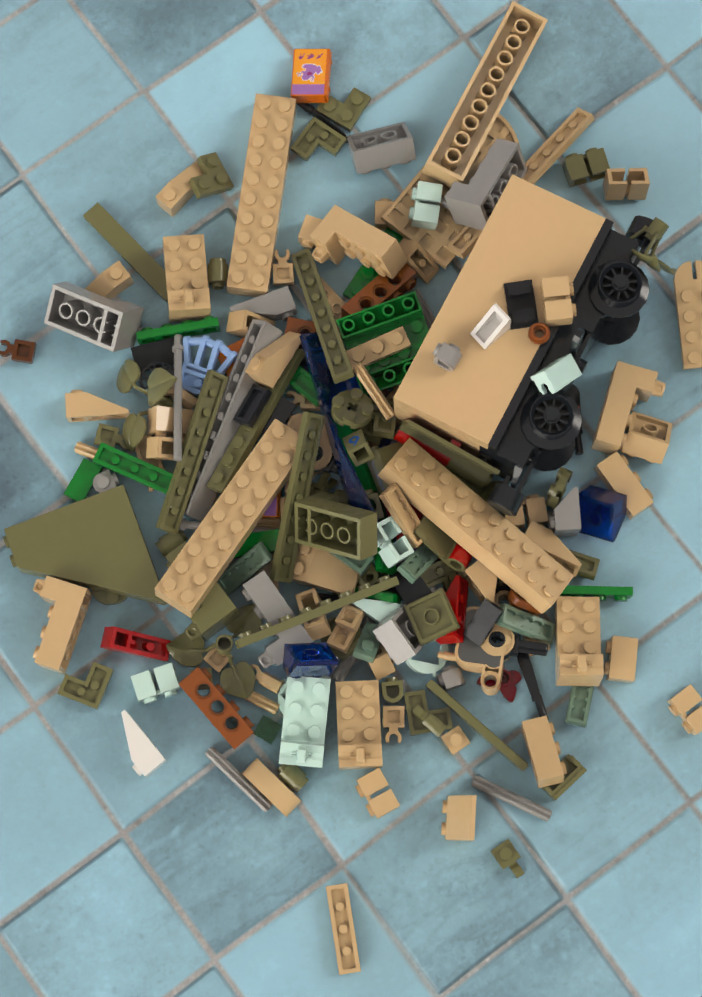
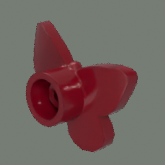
(508, 683)

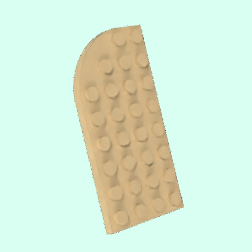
(436, 240)

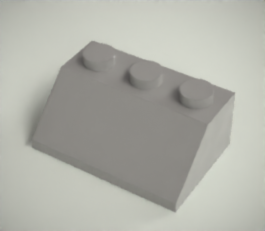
(381, 148)

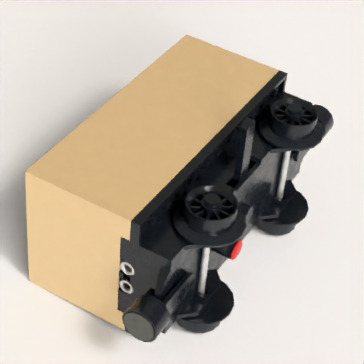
(489, 394)

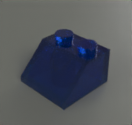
(602, 512)
(308, 660)

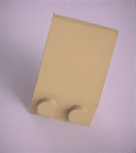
(323, 571)
(460, 817)

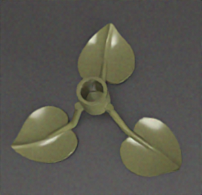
(654, 235)
(158, 383)
(235, 680)

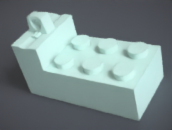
(304, 721)

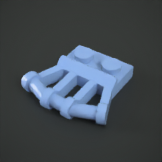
(194, 374)

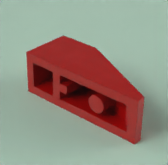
(457, 596)
(135, 643)

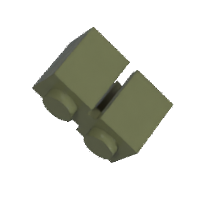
(579, 166)

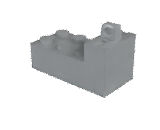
(474, 202)
(93, 317)
(272, 606)

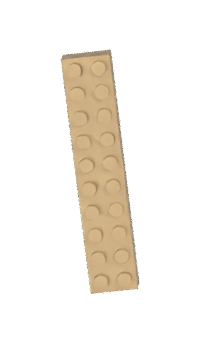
(484, 95)
(261, 196)
(230, 521)
(476, 526)

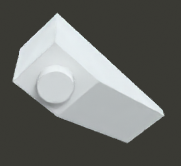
(142, 750)

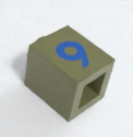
(358, 447)

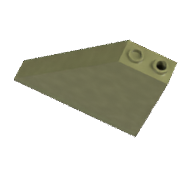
(88, 545)

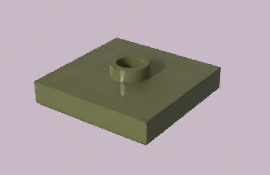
(432, 617)

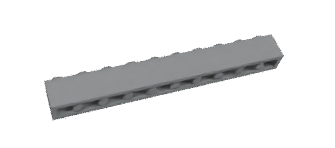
(224, 428)

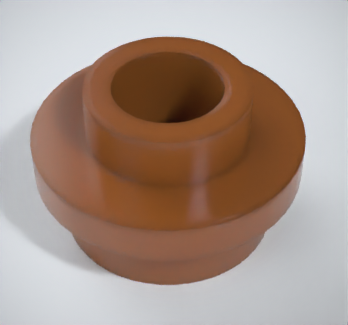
(539, 327)

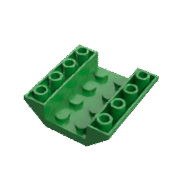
(379, 320)

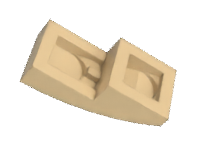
(346, 628)

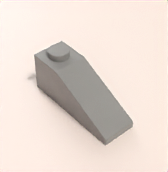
(272, 305)

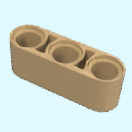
(271, 787)

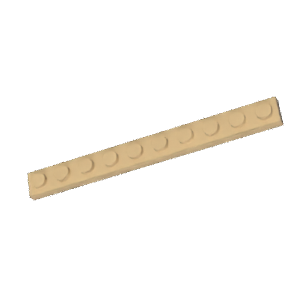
(536, 167)

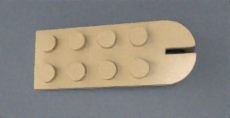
(689, 312)

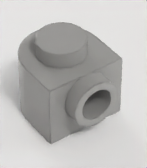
(447, 356)
(105, 481)
(450, 678)

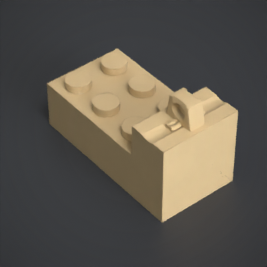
(348, 235)
(186, 278)
(624, 388)
(64, 622)
(578, 641)
(358, 724)

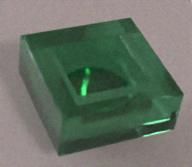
(267, 729)

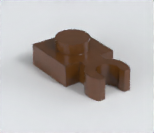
(21, 351)

